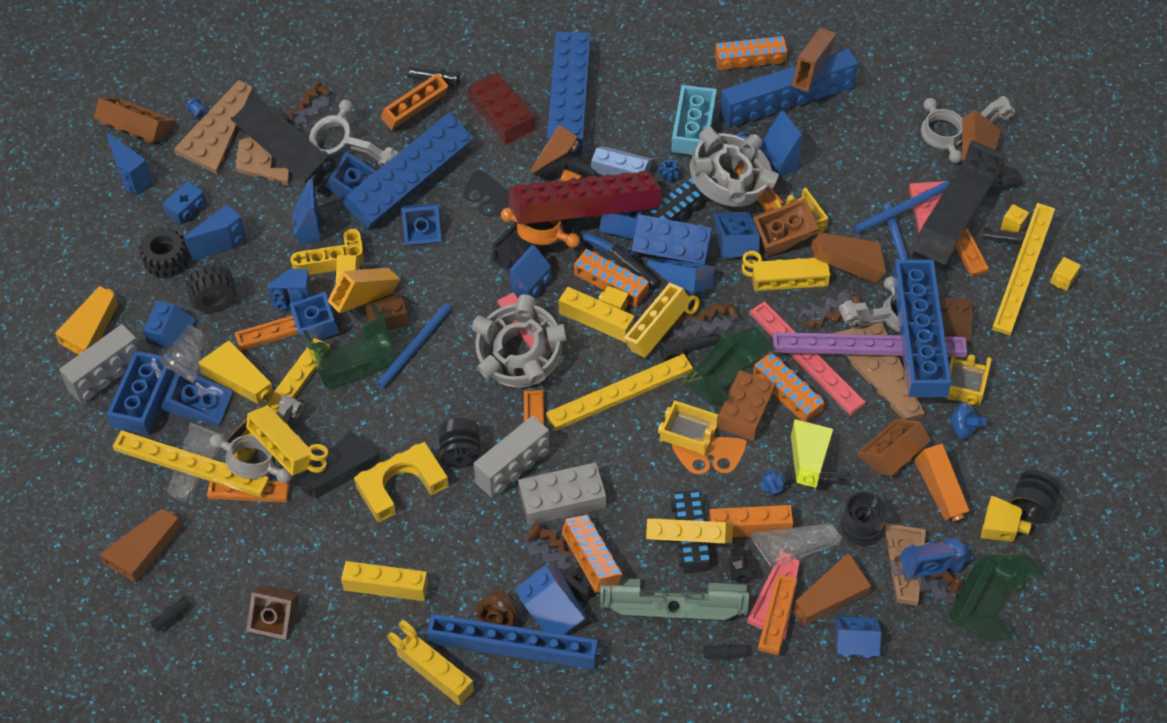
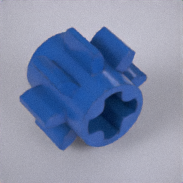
(669, 170)
(772, 482)

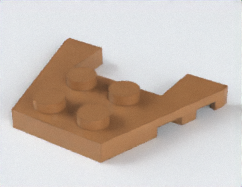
(257, 162)

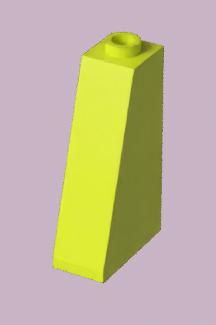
(809, 449)

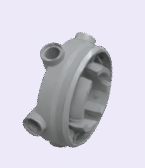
(728, 151)
(535, 361)

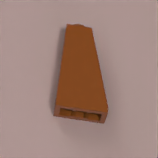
(813, 59)
(978, 129)
(851, 255)
(142, 545)
(832, 592)

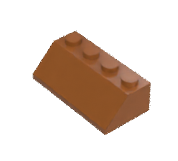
(133, 118)

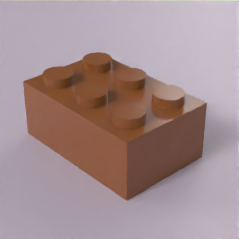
(747, 405)

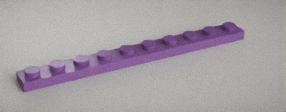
(853, 344)

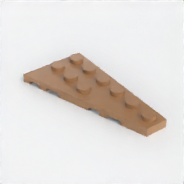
(215, 131)
(886, 375)

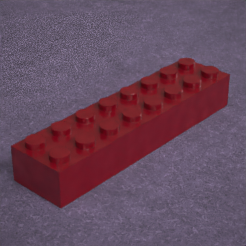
(584, 197)

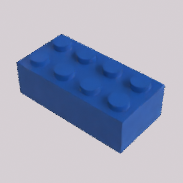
(672, 239)
(140, 393)

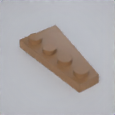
(897, 539)

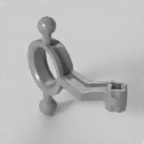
(999, 108)
(348, 141)
(860, 314)
(288, 408)

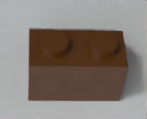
(392, 309)
(957, 318)
(272, 611)

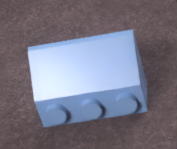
(616, 162)

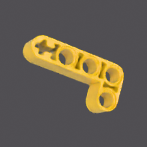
(325, 259)

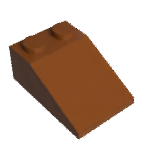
(558, 147)
(785, 226)

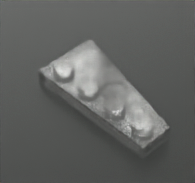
(185, 353)
(198, 443)
(792, 543)

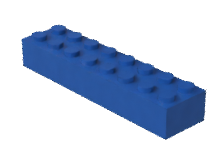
(569, 84)
(775, 91)
(408, 170)
(921, 329)

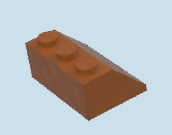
(894, 446)

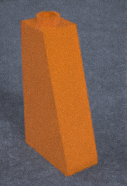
(942, 482)

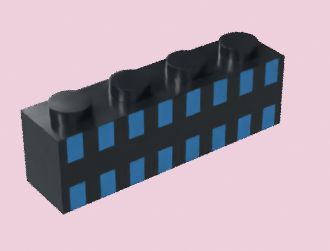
(679, 203)
(693, 555)

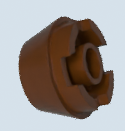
(497, 608)

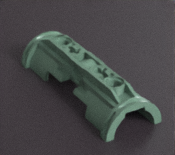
(719, 603)

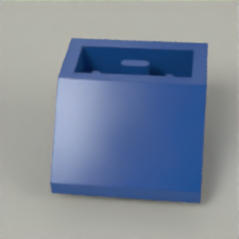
(289, 288)

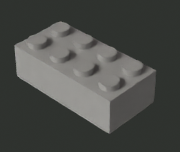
(100, 364)
(512, 456)
(562, 493)

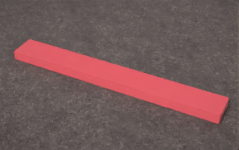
(811, 362)

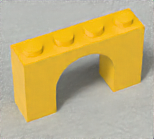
(417, 461)

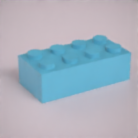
(693, 115)

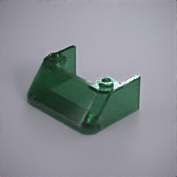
(356, 358)
(724, 362)
(986, 591)

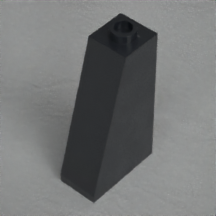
(343, 463)

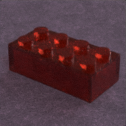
(501, 108)

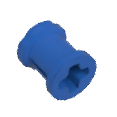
(194, 106)

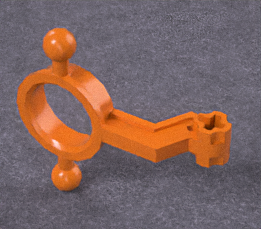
(545, 237)

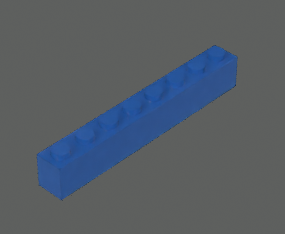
(512, 641)

